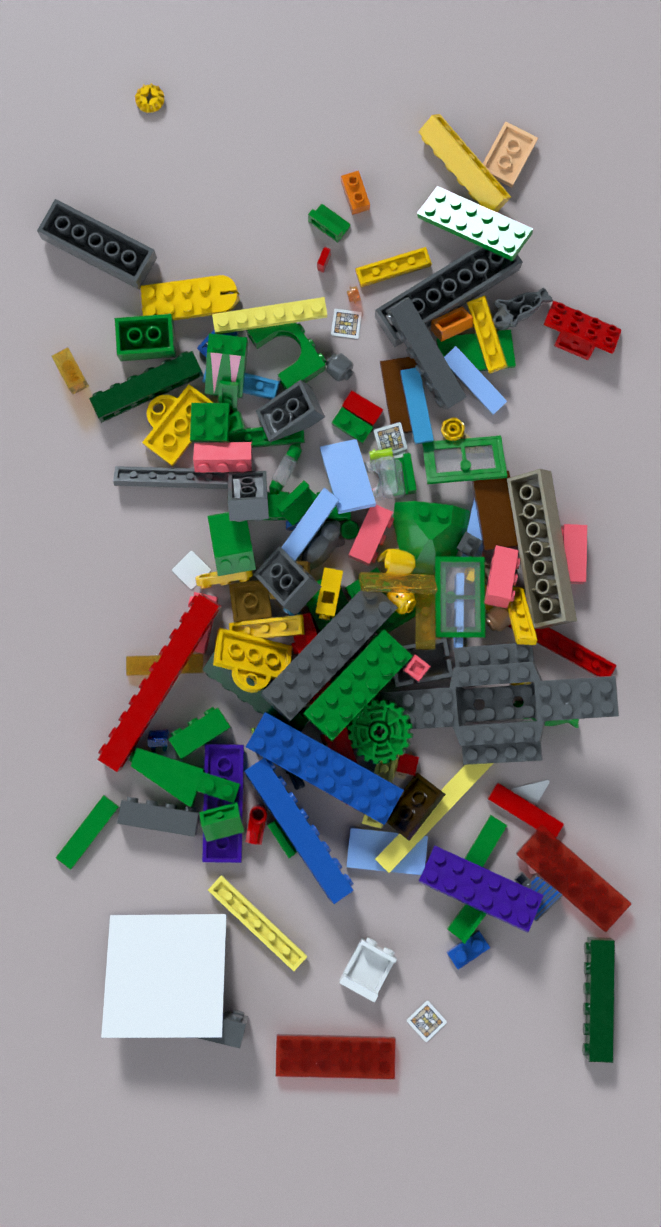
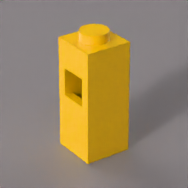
(329, 593)

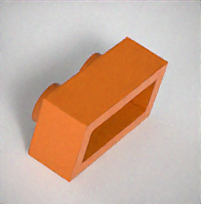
(355, 192)
(451, 323)

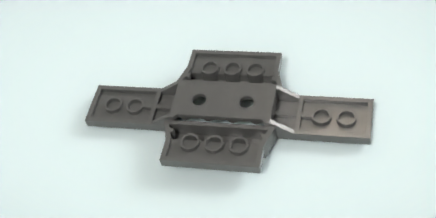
(509, 740)

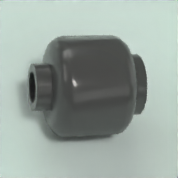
(339, 367)

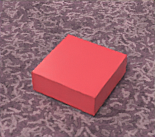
(416, 668)

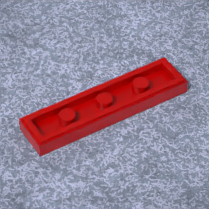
(523, 809)

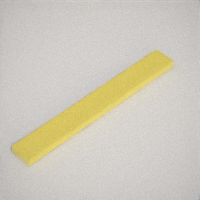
(454, 790)

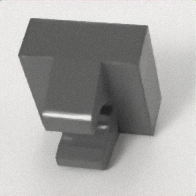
(469, 544)

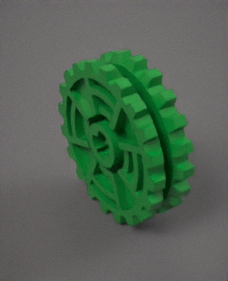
(392, 741)

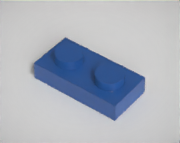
(465, 953)

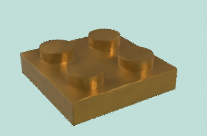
(250, 601)

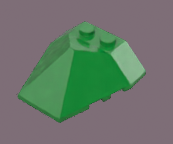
(429, 531)

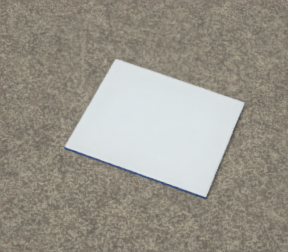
(165, 976)

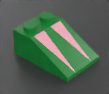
(225, 362)

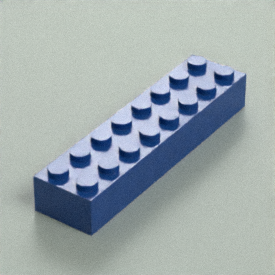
(324, 768)
(299, 832)

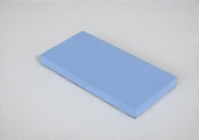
(347, 476)
(368, 844)

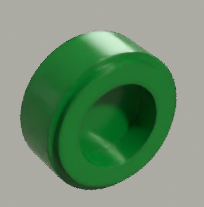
(349, 530)

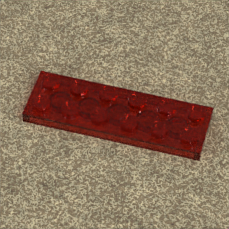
(573, 878)
(335, 1056)

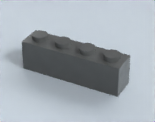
(157, 817)

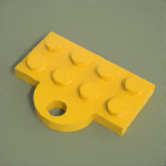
(172, 426)
(250, 658)

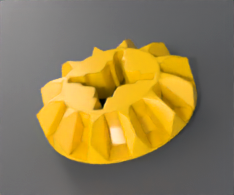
(154, 103)

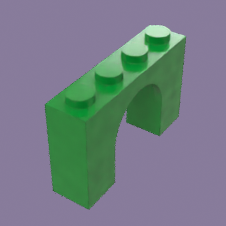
(308, 364)

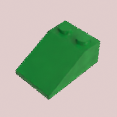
(231, 544)

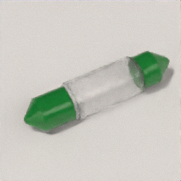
(285, 469)

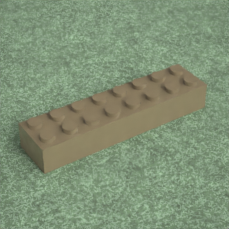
(541, 549)

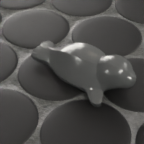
(519, 308)
(323, 544)

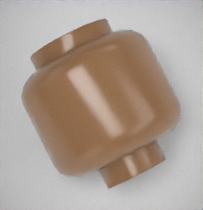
(497, 618)

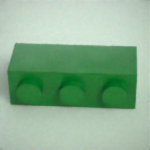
(199, 732)

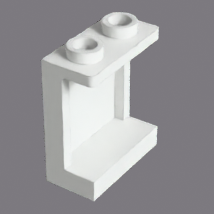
(368, 968)

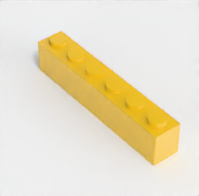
(463, 163)

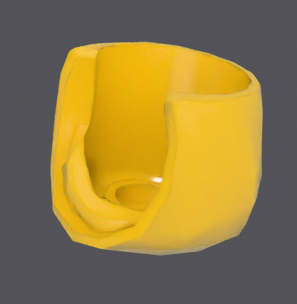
(397, 561)

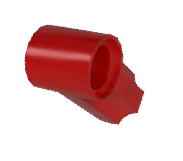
(256, 826)

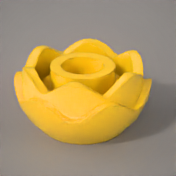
(458, 429)

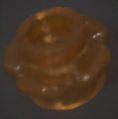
(353, 294)

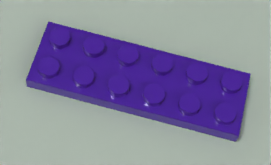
(227, 763)
(481, 888)

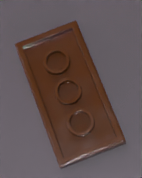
(394, 390)
(494, 513)

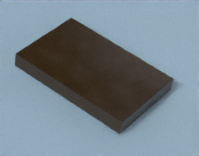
(414, 806)

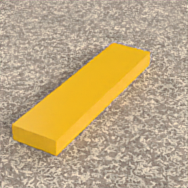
(393, 267)
(487, 334)
(521, 619)
(270, 627)

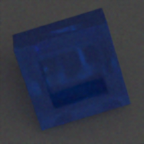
(158, 738)

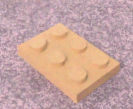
(509, 153)

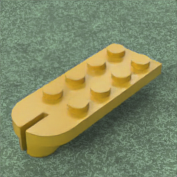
(190, 297)

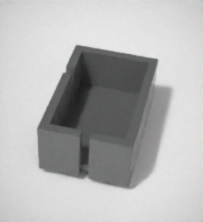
(439, 667)

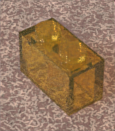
(70, 371)

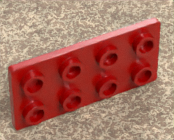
(581, 332)

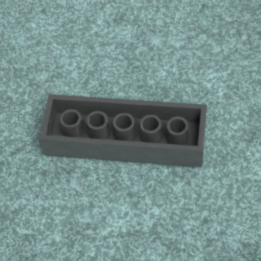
(97, 244)

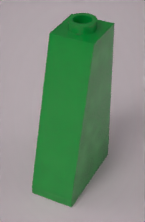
(170, 774)

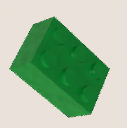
(145, 337)

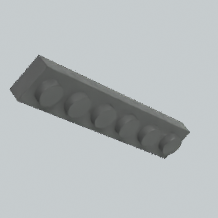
(169, 478)

